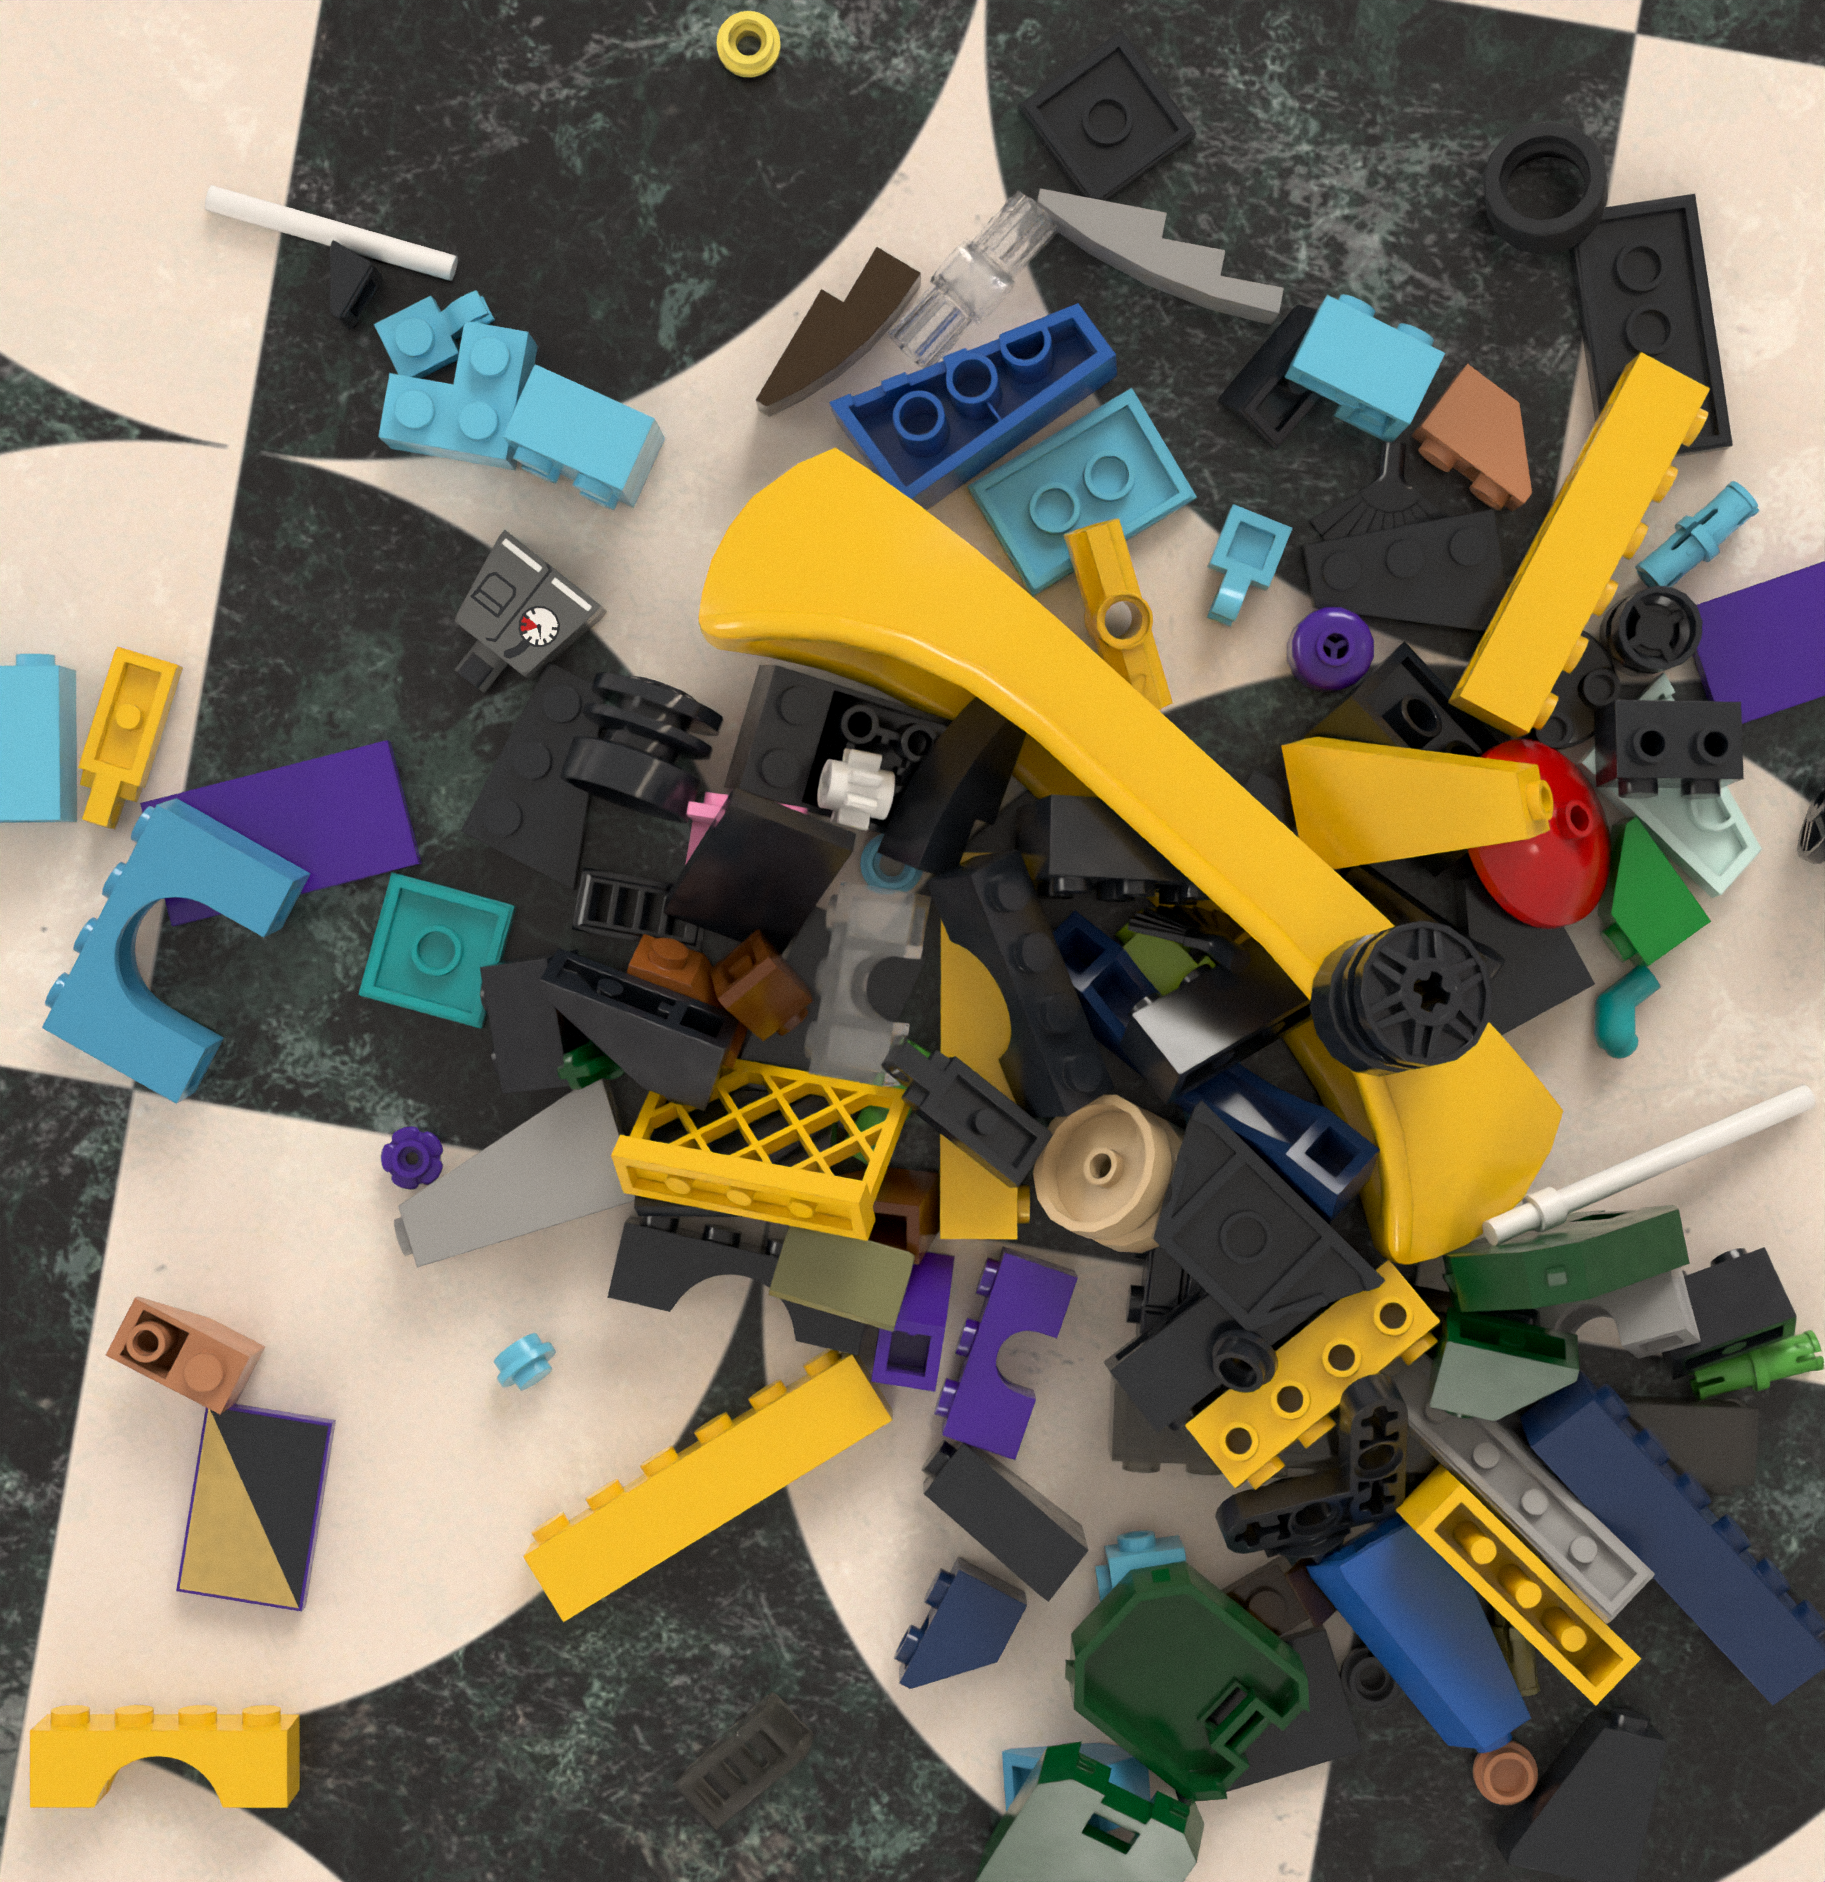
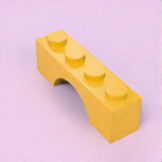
(244, 1756)

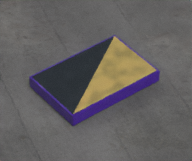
(256, 1506)

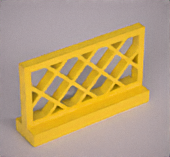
(747, 1179)

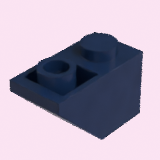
(965, 1627)

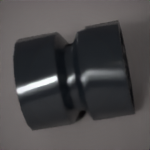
(1651, 631)

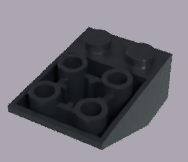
(804, 721)
(1086, 846)

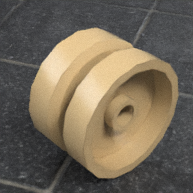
(1108, 1172)

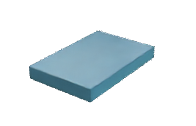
(1080, 476)

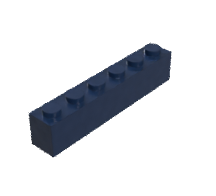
(1674, 1533)

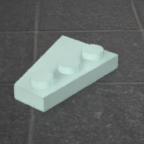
(1699, 835)

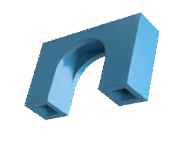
(104, 1000)

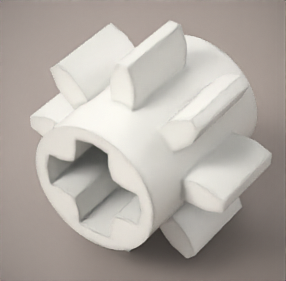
(856, 789)

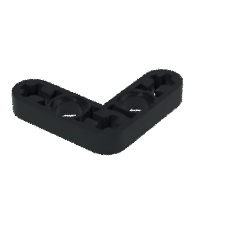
(1272, 1513)

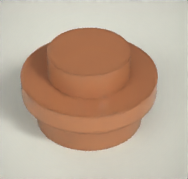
(1506, 1774)

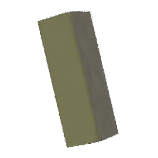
(843, 1276)

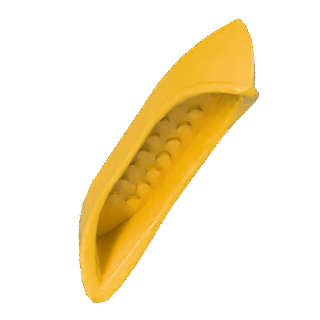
(881, 592)

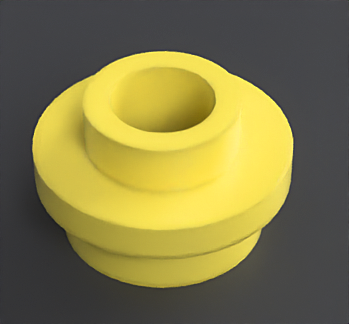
(744, 25)

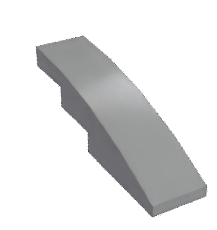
(1133, 243)

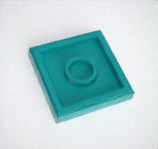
(433, 949)

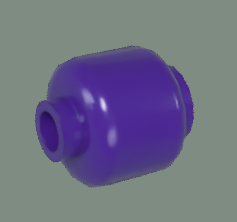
(1310, 662)

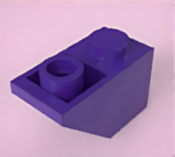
(914, 1349)

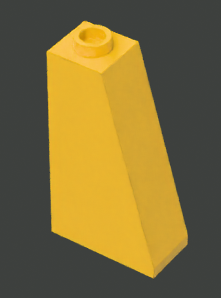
(1397, 803)

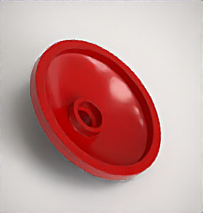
(1562, 871)

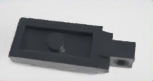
(969, 1112)

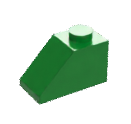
(1644, 899)

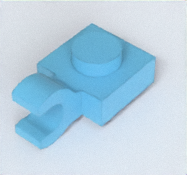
(424, 336)
(1247, 556)

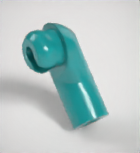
(1616, 1011)

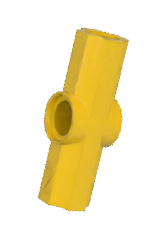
(1108, 577)

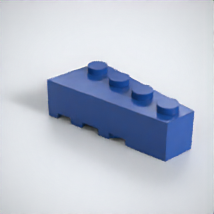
(976, 405)

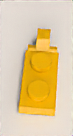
(126, 732)

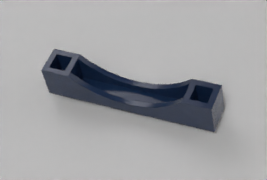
(1295, 1138)

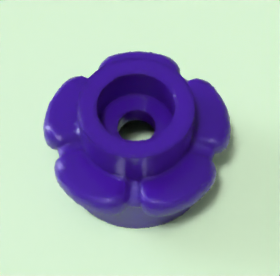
(429, 1154)

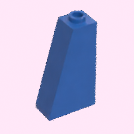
(1425, 1632)

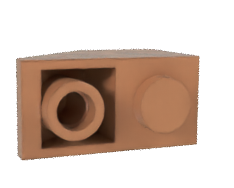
(1481, 436)
(186, 1353)

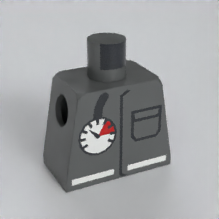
(520, 614)

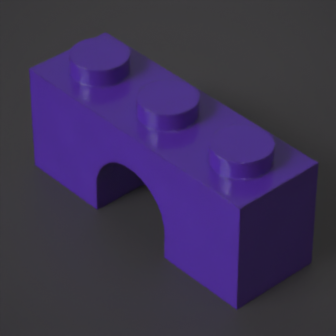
(1019, 1297)

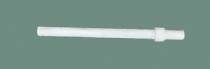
(1550, 1206)

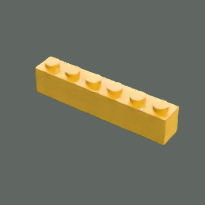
(1580, 546)
(977, 1032)
(707, 1482)

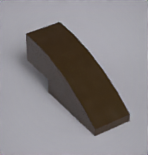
(840, 332)

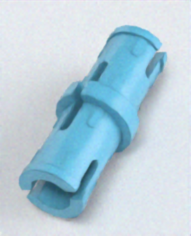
(1698, 537)

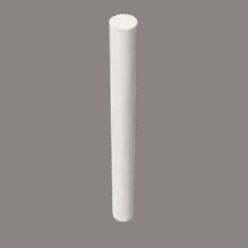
(325, 230)

